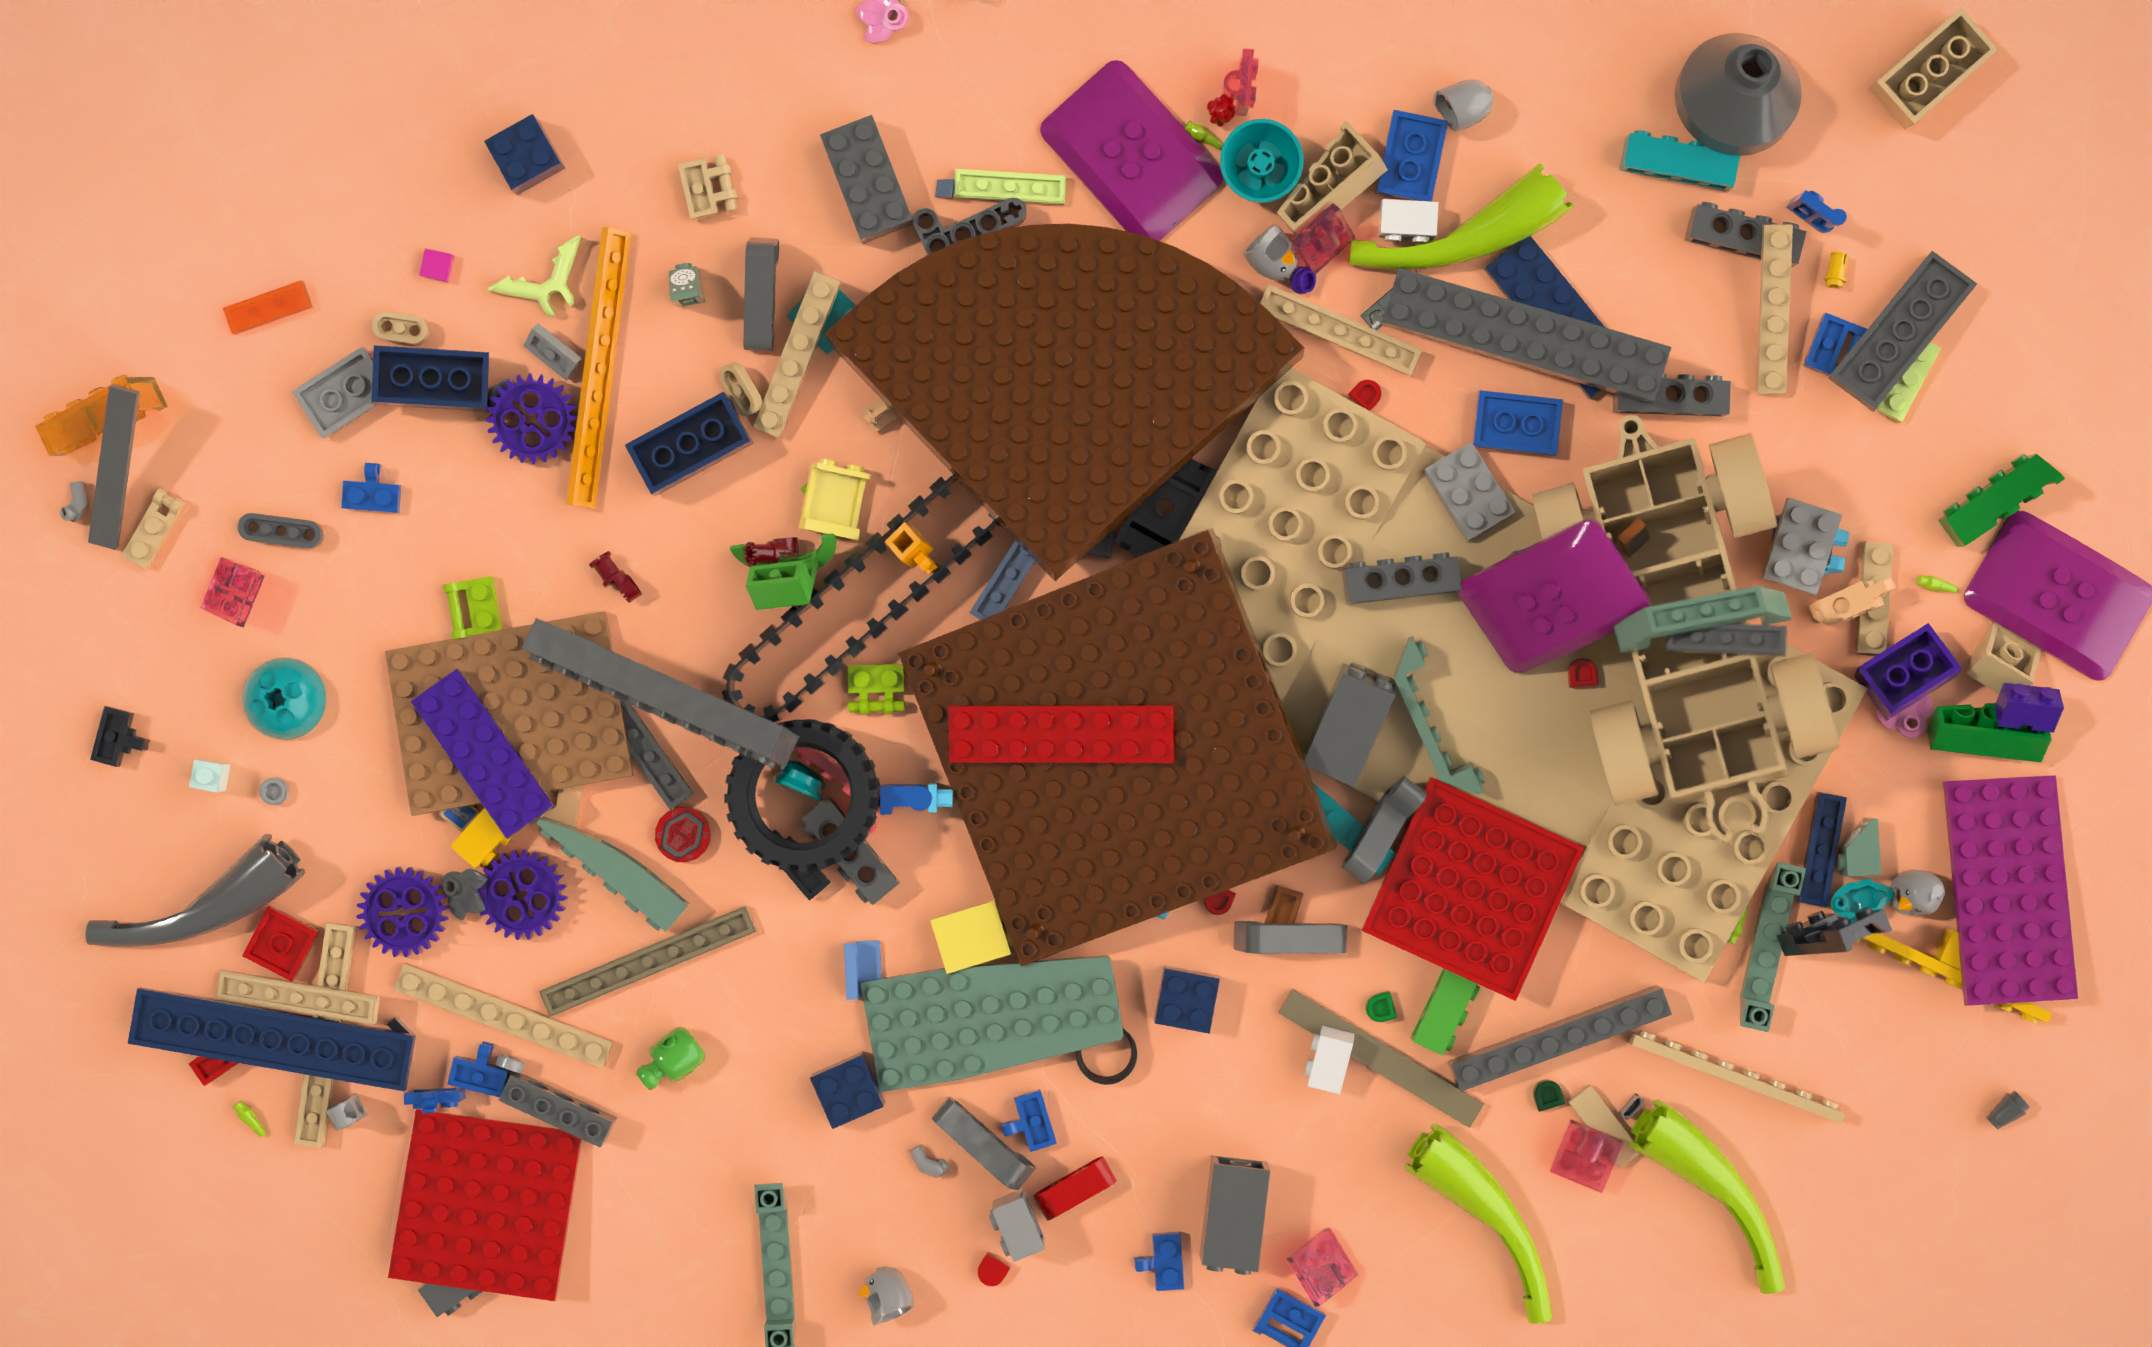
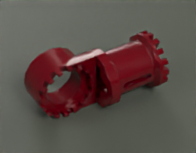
(770, 551)
(611, 574)

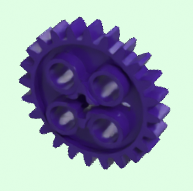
(514, 436)
(545, 883)
(399, 887)

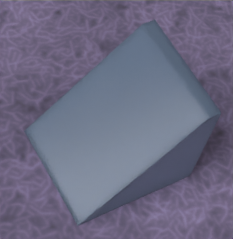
(944, 188)

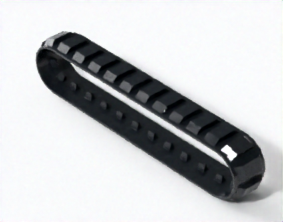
(834, 579)

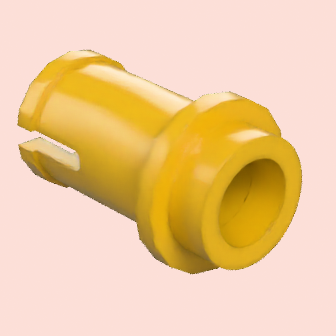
(1836, 270)

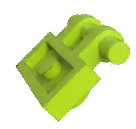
(876, 679)

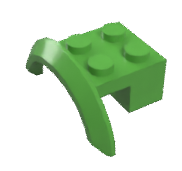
(789, 580)

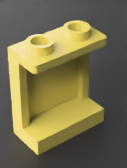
(833, 499)
(971, 936)

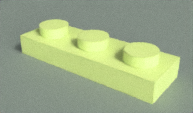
(1903, 393)

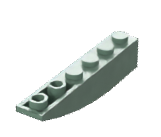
(620, 872)

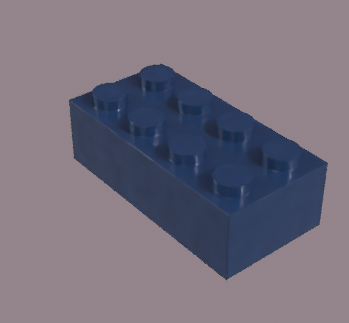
(430, 378)
(689, 444)

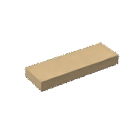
(1598, 1116)

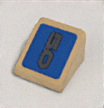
(460, 817)

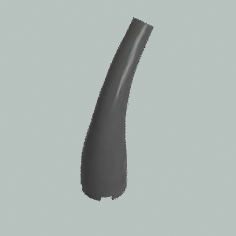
(244, 888)

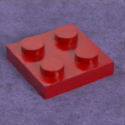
(280, 943)

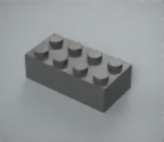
(867, 179)

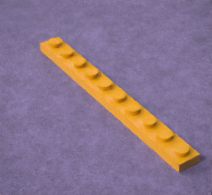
(598, 367)

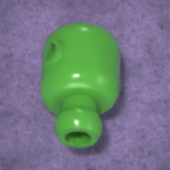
(672, 1057)

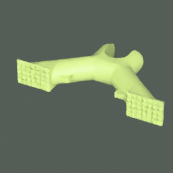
(543, 291)

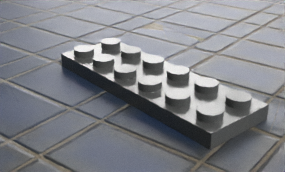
(1902, 331)

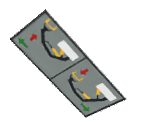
(1375, 314)

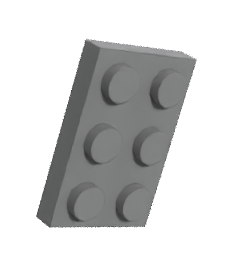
(338, 393)
(1469, 491)
(1801, 546)

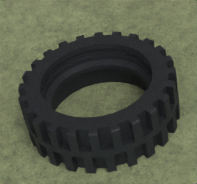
(824, 852)

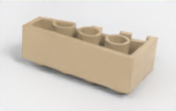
(1336, 178)

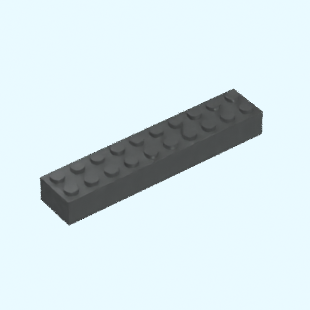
(1526, 336)
(659, 694)

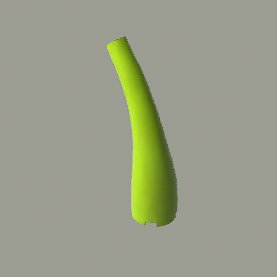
(1509, 218)
(1687, 1152)
(1463, 1179)

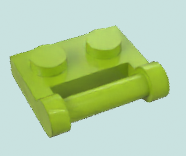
(482, 606)

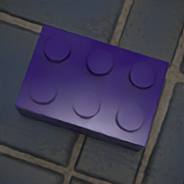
(1907, 671)

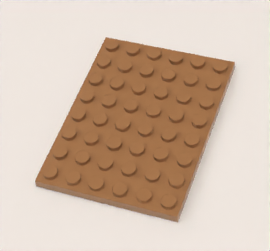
(553, 722)

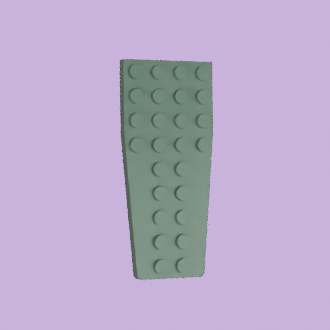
(987, 1018)

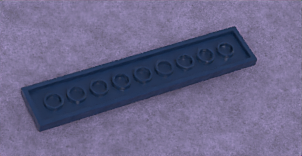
(271, 1039)

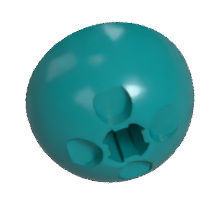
(1257, 146)
(297, 704)

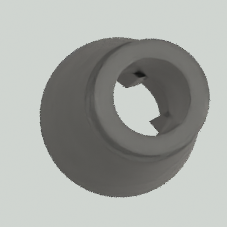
(2008, 1110)

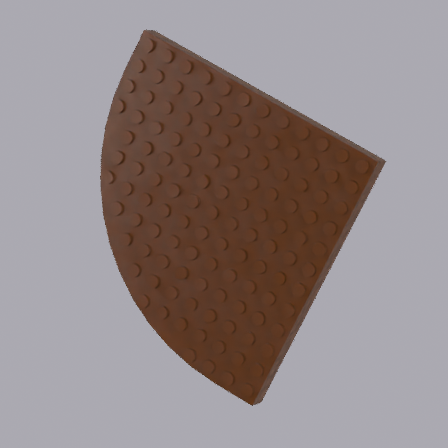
(1063, 371)

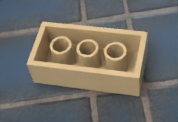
(1933, 68)

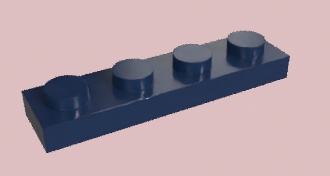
(1822, 848)

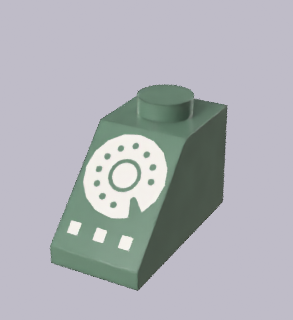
(686, 285)
(1861, 851)

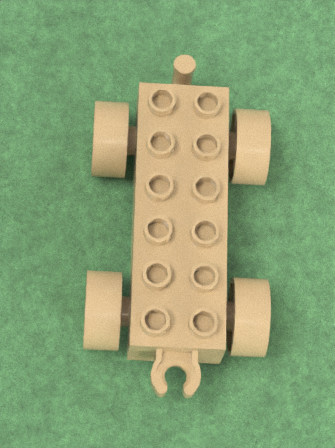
(1704, 709)

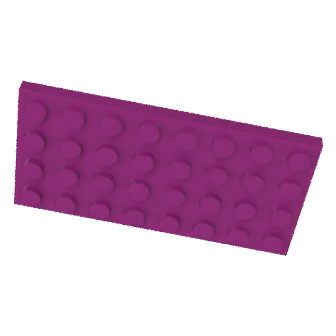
(2010, 890)

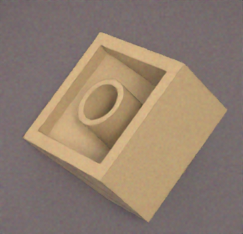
(2003, 659)

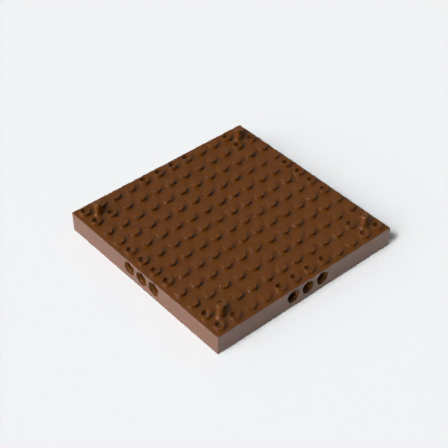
(1122, 842)

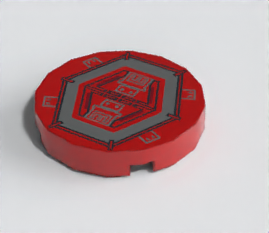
(682, 834)

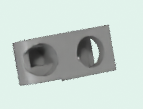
(346, 1112)

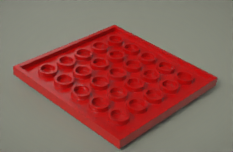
(1473, 889)
(485, 1205)

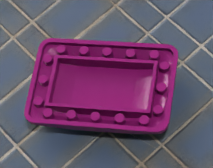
(1131, 152)
(2059, 595)
(1553, 596)

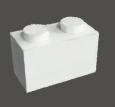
(1408, 220)
(1330, 1059)

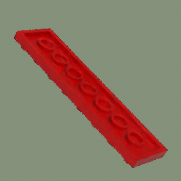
(1061, 734)

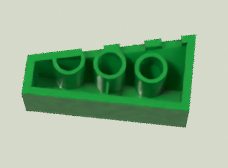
(1998, 498)
(1977, 733)

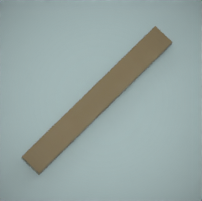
(647, 961)
(1385, 1060)

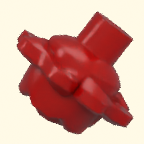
(1221, 110)

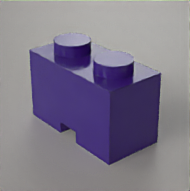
(2028, 706)

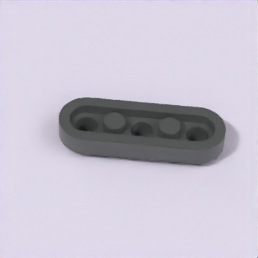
(269, 526)

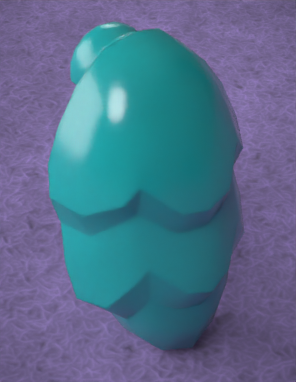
(1860, 895)

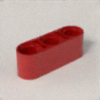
(1075, 1188)

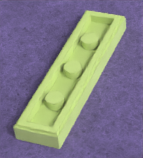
(1006, 185)

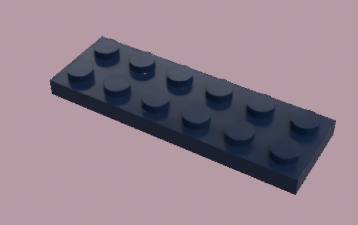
(1532, 279)

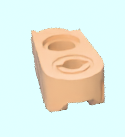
(1851, 601)

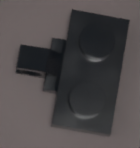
(116, 737)

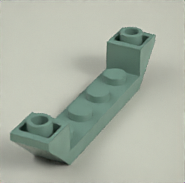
(1700, 613)
(1463, 776)
(1765, 949)
(776, 1264)

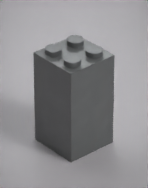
(1349, 723)
(1234, 1214)

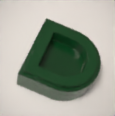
(1547, 1095)

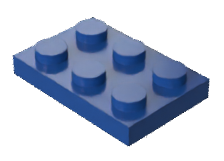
(1412, 156)
(1517, 423)

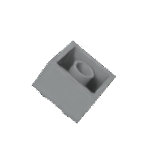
(1018, 1225)

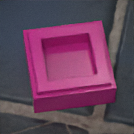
(436, 265)

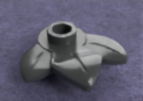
(464, 896)

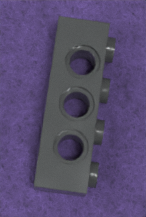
(1701, 231)
(1715, 403)
(1446, 579)
(883, 878)
(558, 1109)

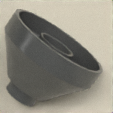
(1738, 94)

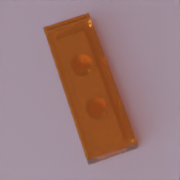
(267, 307)

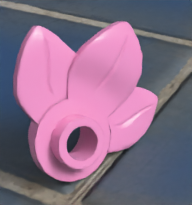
(878, 17)
(1918, 712)

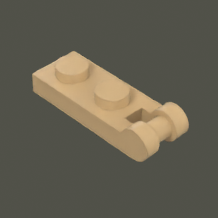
(153, 529)

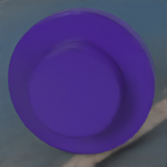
(1303, 280)

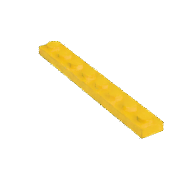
(1932, 966)

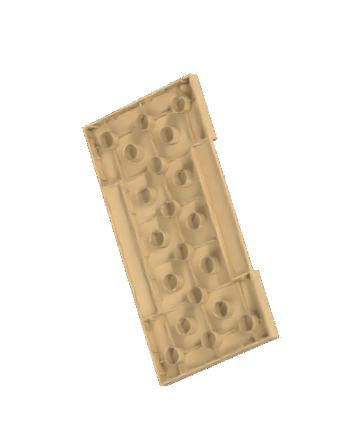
(1337, 486)

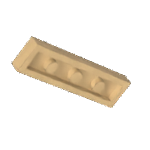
(1873, 625)

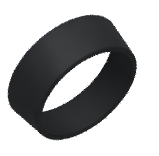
(1108, 1080)

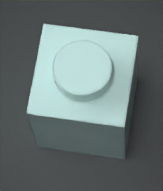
(209, 775)

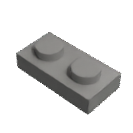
(552, 351)

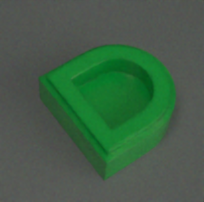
(1380, 1007)

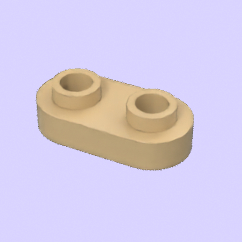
(401, 328)
(740, 389)

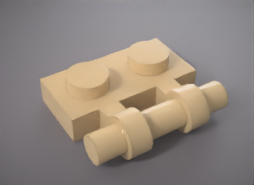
(699, 190)

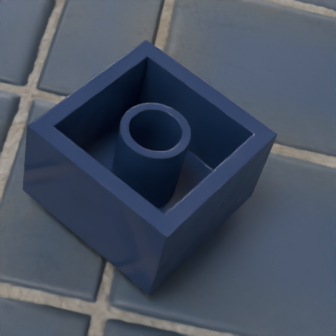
(524, 154)
(1186, 999)
(847, 1090)

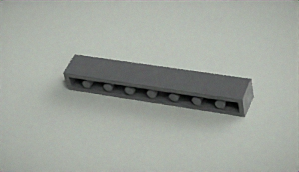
(1559, 1037)

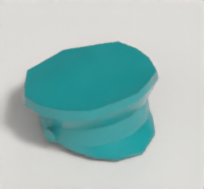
(800, 779)

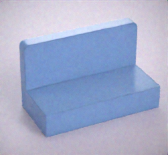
(861, 964)

